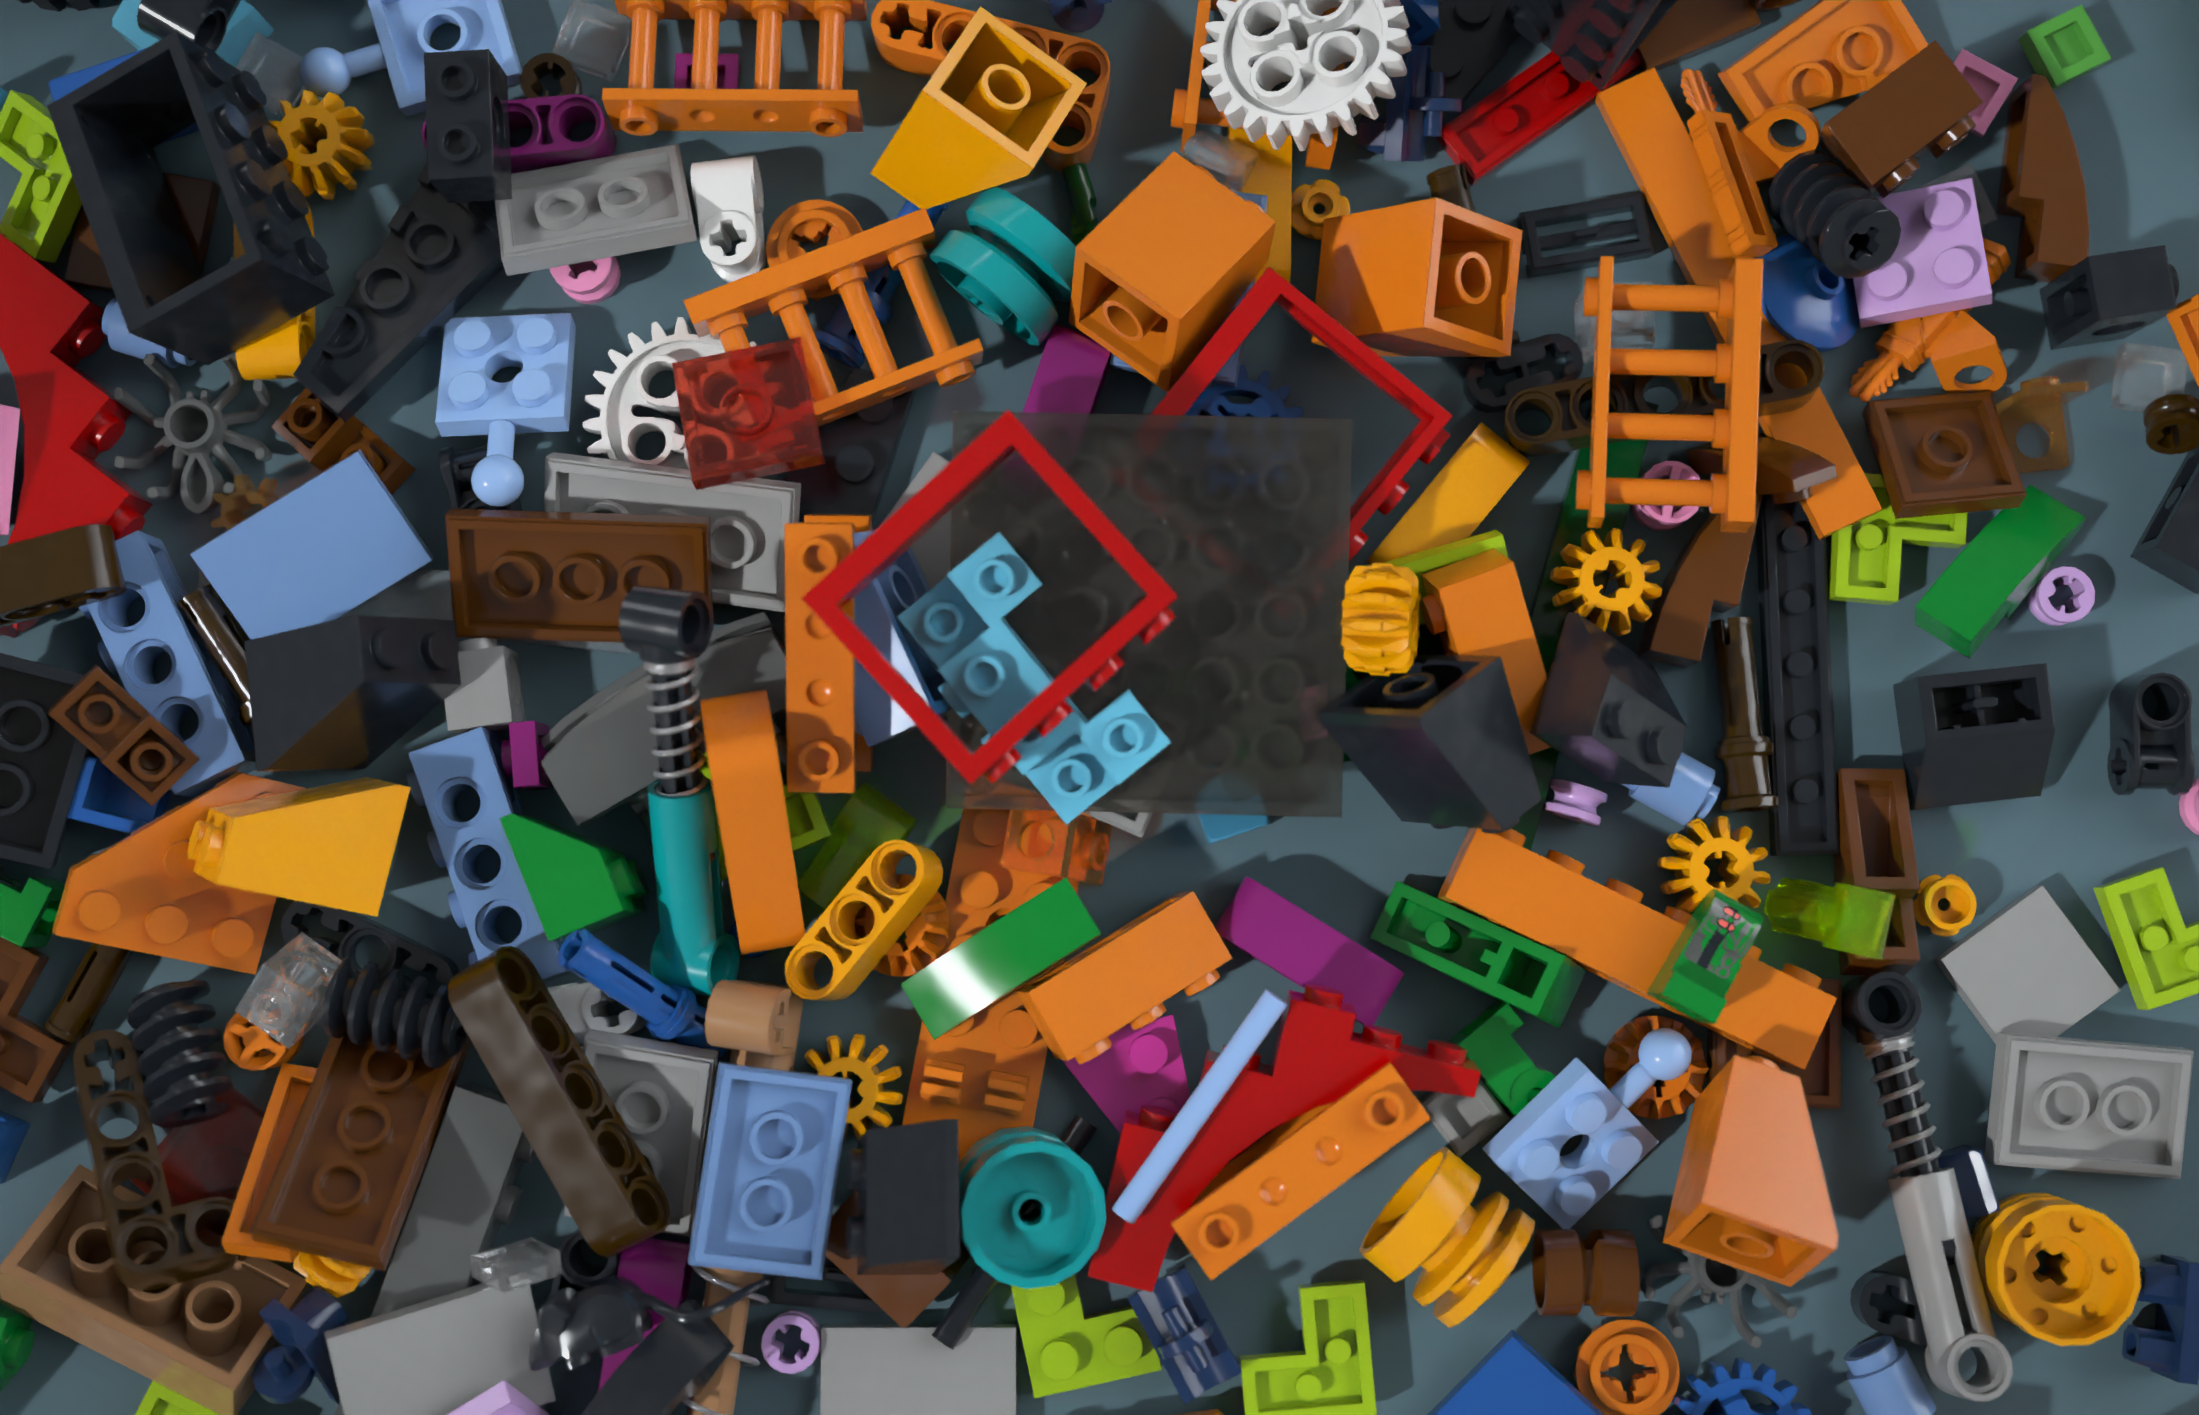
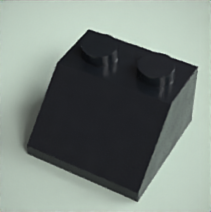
(1608, 709)
(905, 1199)

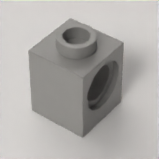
(488, 689)

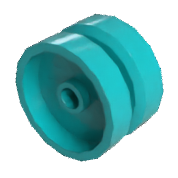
(1009, 264)
(1058, 1231)

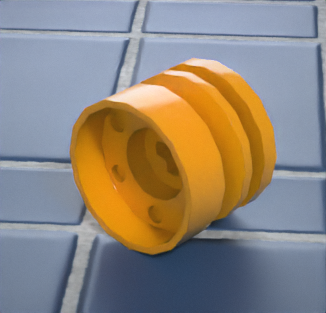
(1460, 1247)
(2089, 1261)

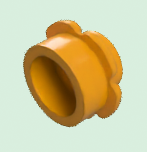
(1306, 196)
(1960, 900)

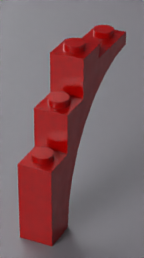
(63, 410)
(1311, 1066)

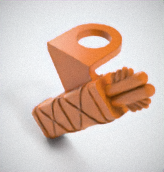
(1740, 160)
(1948, 338)

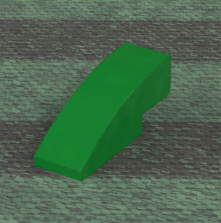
(1996, 571)
(1001, 958)

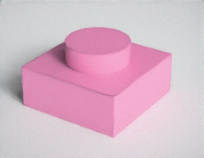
(1989, 83)

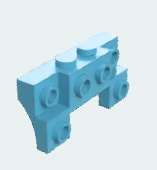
(998, 675)

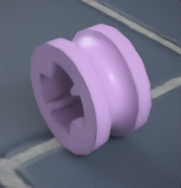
(2078, 604)
(1575, 802)
(773, 1349)

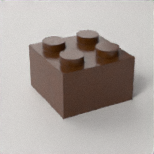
(1901, 119)

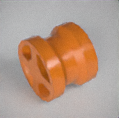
(247, 1042)

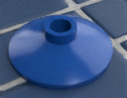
(1806, 298)

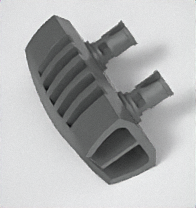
(604, 746)

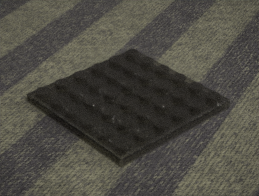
(1256, 547)

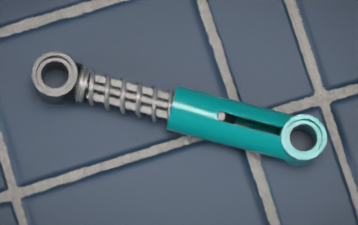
(692, 946)

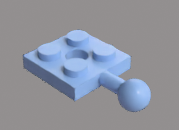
(404, 37)
(529, 403)
(1583, 1105)

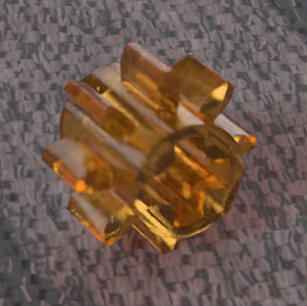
(241, 500)

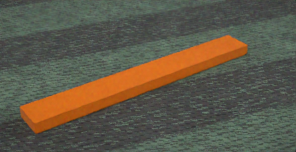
(1680, 201)

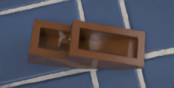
(2043, 184)
(1702, 580)
(1879, 856)

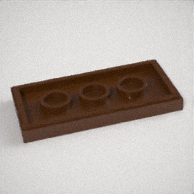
(566, 570)
(356, 1154)

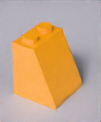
(979, 117)
(306, 844)

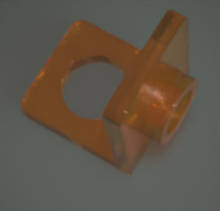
(2040, 403)
(1075, 850)

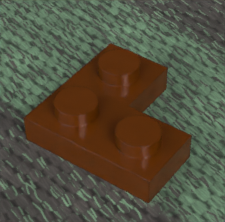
(27, 1051)

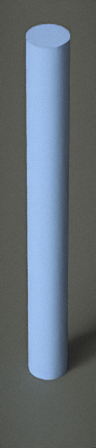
(1199, 1106)

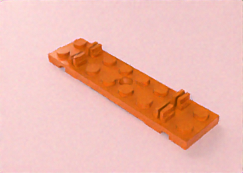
(995, 1061)

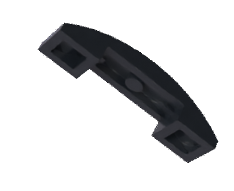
(664, 1368)

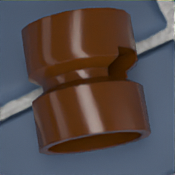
(1585, 1272)

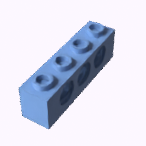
(194, 678)
(435, 782)

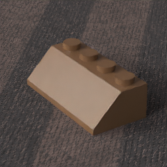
(185, 1336)

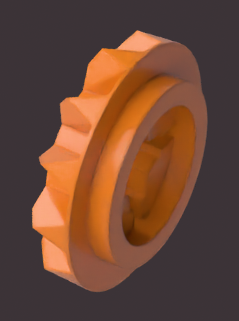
(809, 223)
(925, 936)
(1673, 1094)
(1649, 1391)

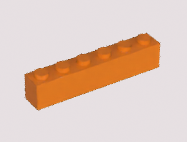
(1627, 941)

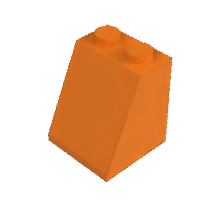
(1167, 268)
(1421, 279)
(1753, 1176)

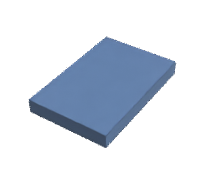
(313, 551)
(769, 1171)

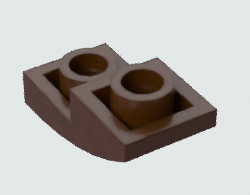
(327, 440)
(1781, 468)
(123, 735)

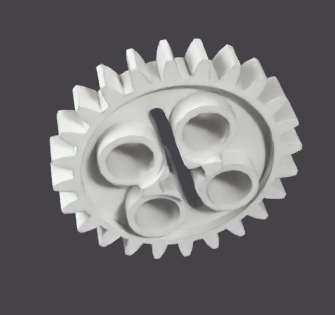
(1305, 52)
(630, 388)

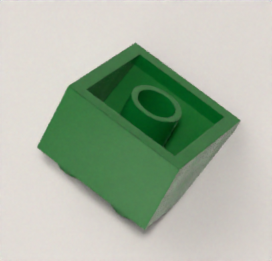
(574, 878)

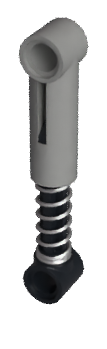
(1927, 1198)

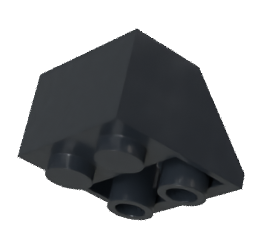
(1975, 735)

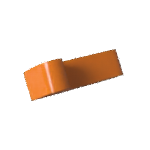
(947, 25)
(753, 820)

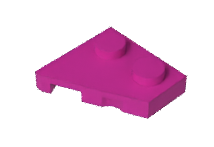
(1136, 1071)

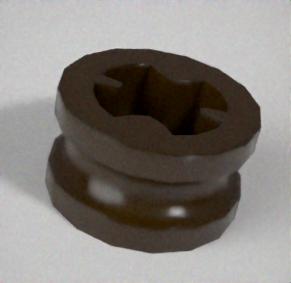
(543, 65)
(2172, 424)

